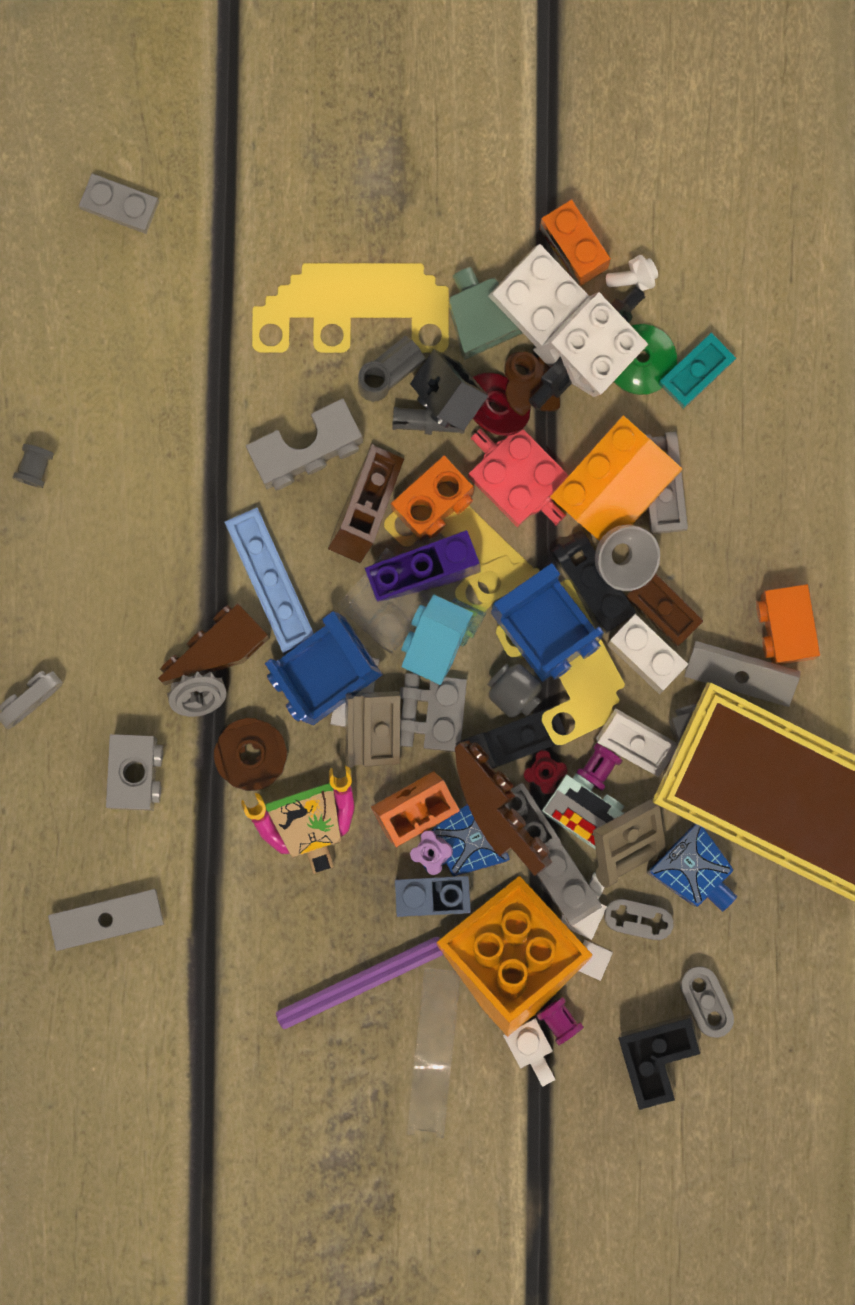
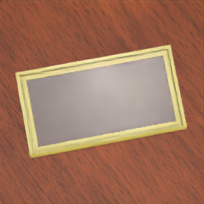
(766, 788)

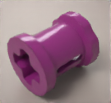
(599, 766)
(560, 1021)

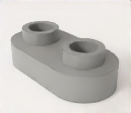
(40, 689)
(707, 1001)

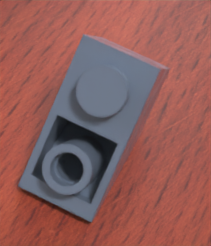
(432, 896)

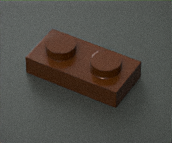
(665, 610)

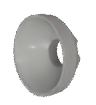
(640, 563)

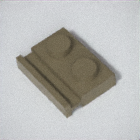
(372, 729)

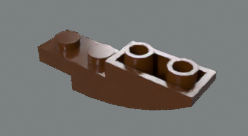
(486, 796)

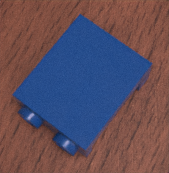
(546, 624)
(323, 670)

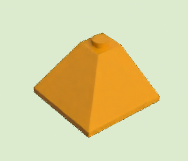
(513, 955)

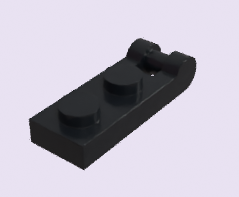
(605, 603)

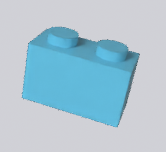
(436, 638)

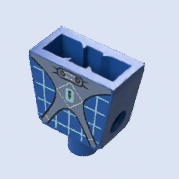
(468, 844)
(695, 870)

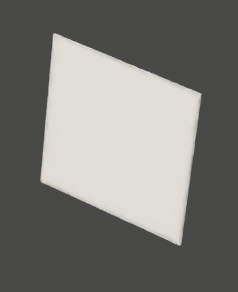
(597, 964)

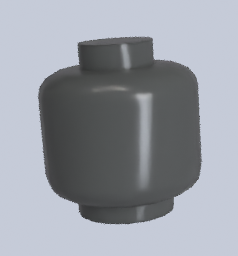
(514, 690)

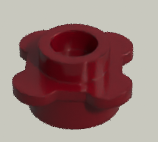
(542, 762)

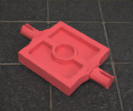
(518, 476)

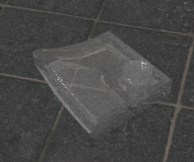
(386, 620)

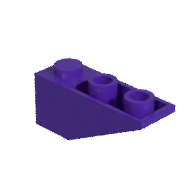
(424, 568)

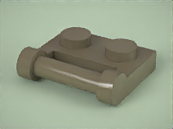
(623, 836)

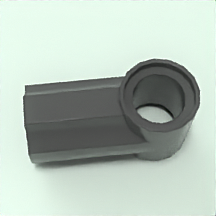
(391, 367)

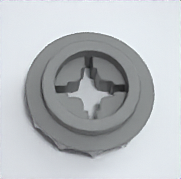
(192, 704)

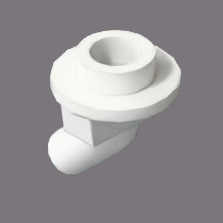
(641, 273)

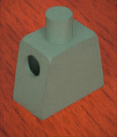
(476, 317)

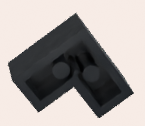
(649, 1051)

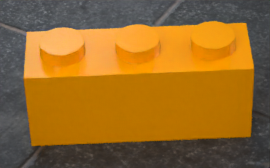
(616, 480)

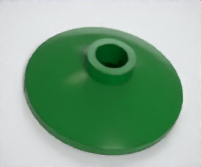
(645, 377)

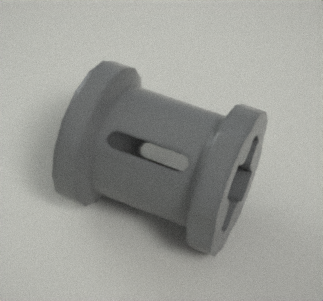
(33, 465)

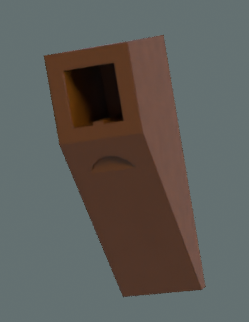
(225, 645)

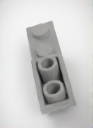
(562, 876)

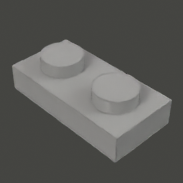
(119, 203)

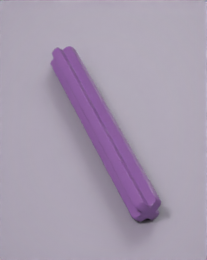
(359, 983)

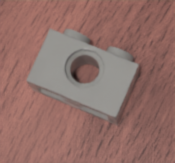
(122, 753)

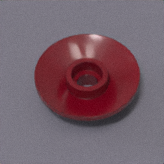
(495, 413)

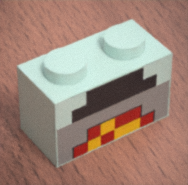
(580, 809)

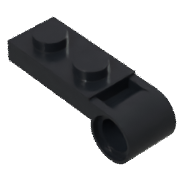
(517, 739)

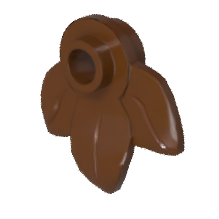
(523, 387)

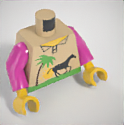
(307, 820)

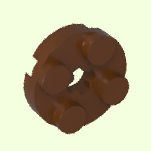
(232, 744)

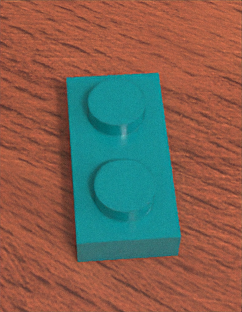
(697, 370)

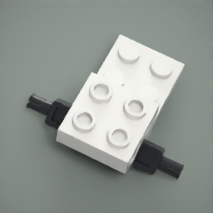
(573, 333)

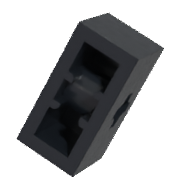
(448, 391)

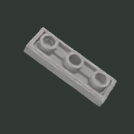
(758, 680)
(84, 923)

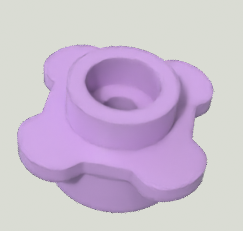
(441, 849)

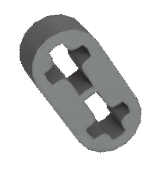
(635, 928)

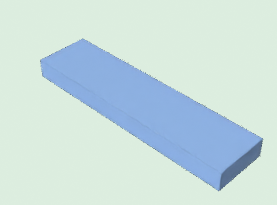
(269, 579)

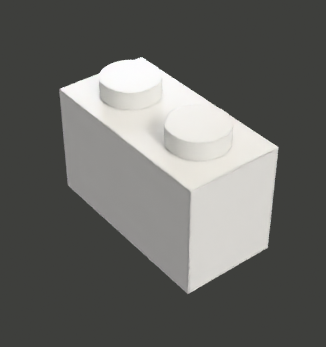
(647, 654)

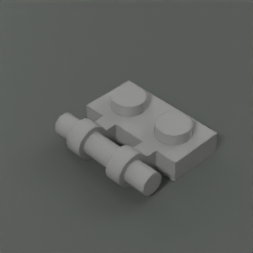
(444, 712)

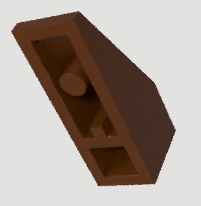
(366, 504)

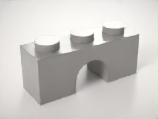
(280, 463)

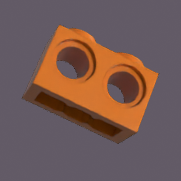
(425, 492)

